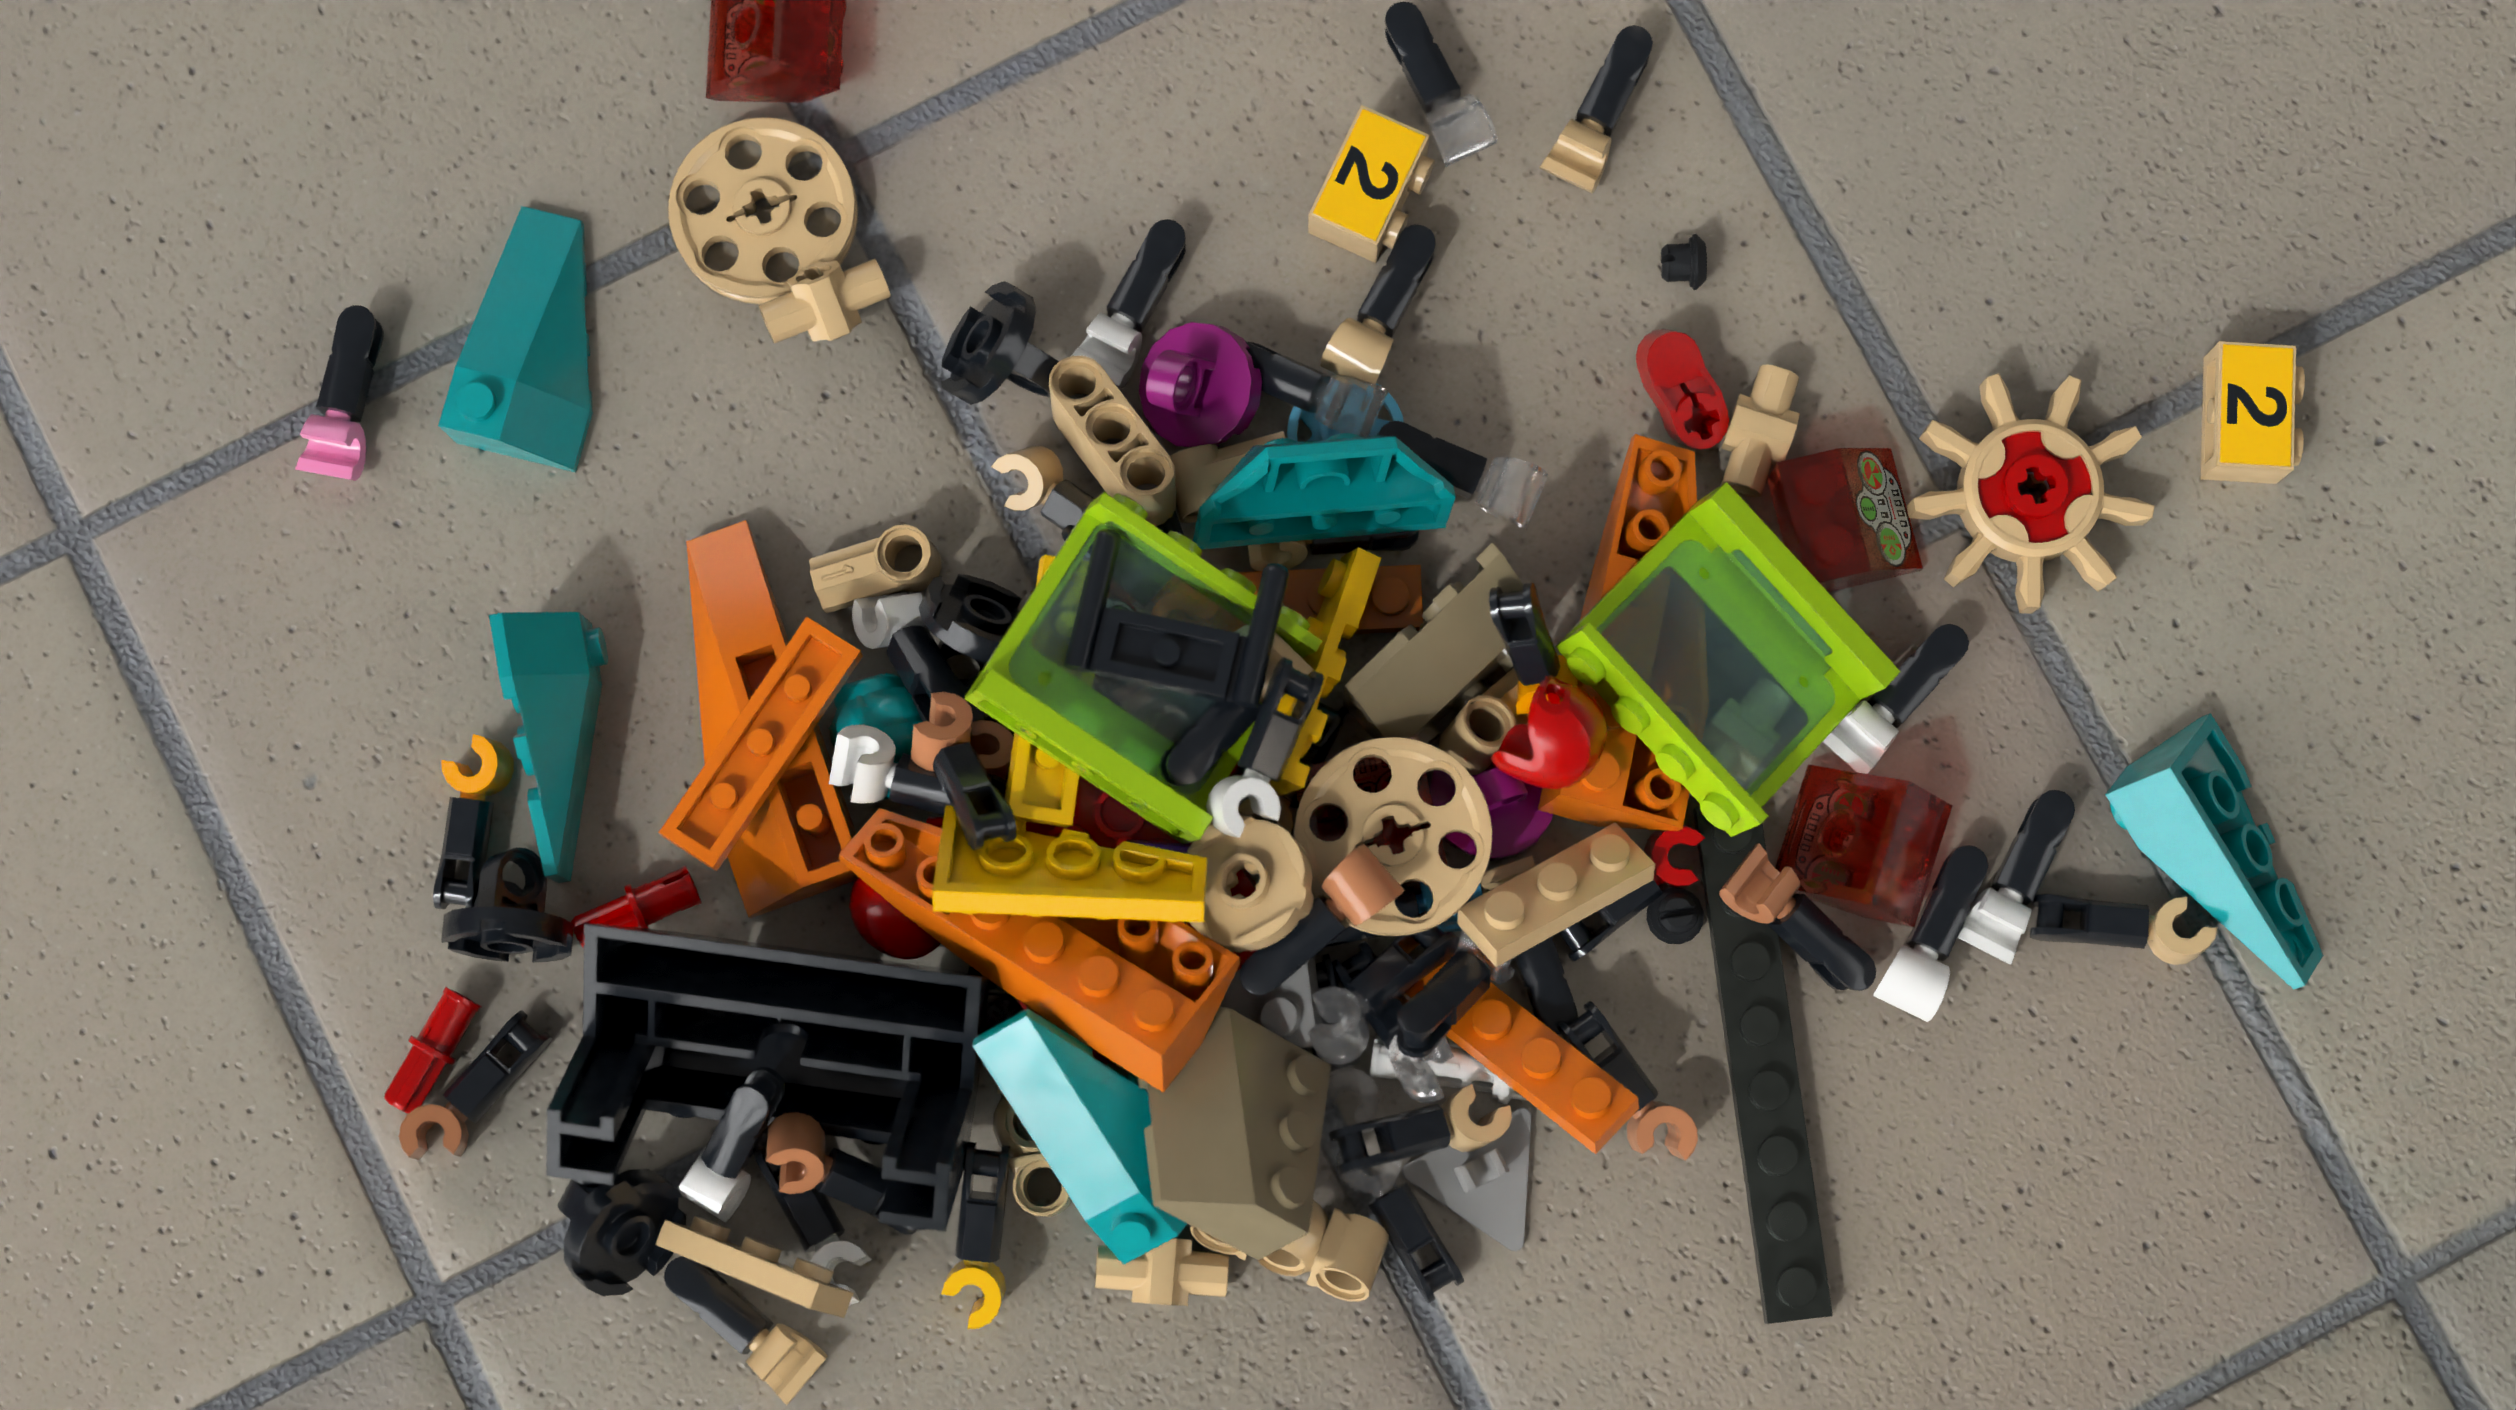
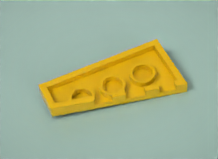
(1346, 591)
(1066, 877)

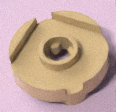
(1279, 897)

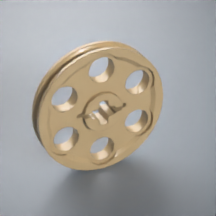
(738, 192)
(1402, 803)

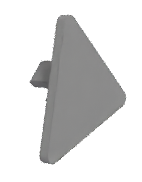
(1483, 1184)

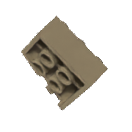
(1440, 666)
(1240, 1136)

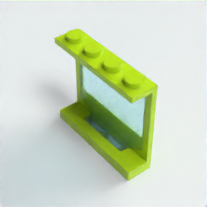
(1725, 658)
(1108, 726)

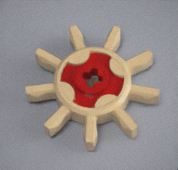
(2044, 458)

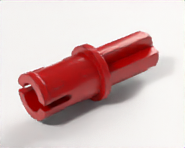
(643, 904)
(431, 1051)

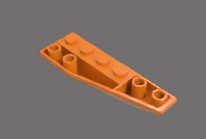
(738, 636)
(1627, 783)
(1116, 984)

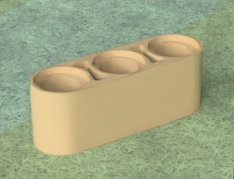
(1105, 416)

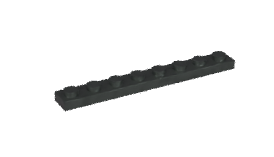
(1764, 1091)

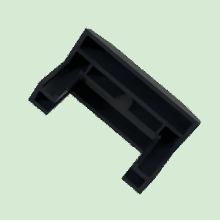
(857, 1040)

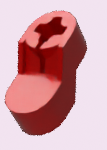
(1692, 417)

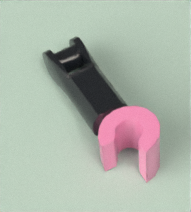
(337, 440)

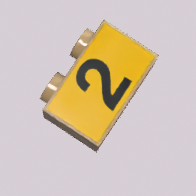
(1370, 184)
(2250, 412)

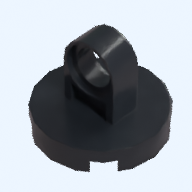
(995, 347)
(968, 617)
(509, 922)
(617, 1229)

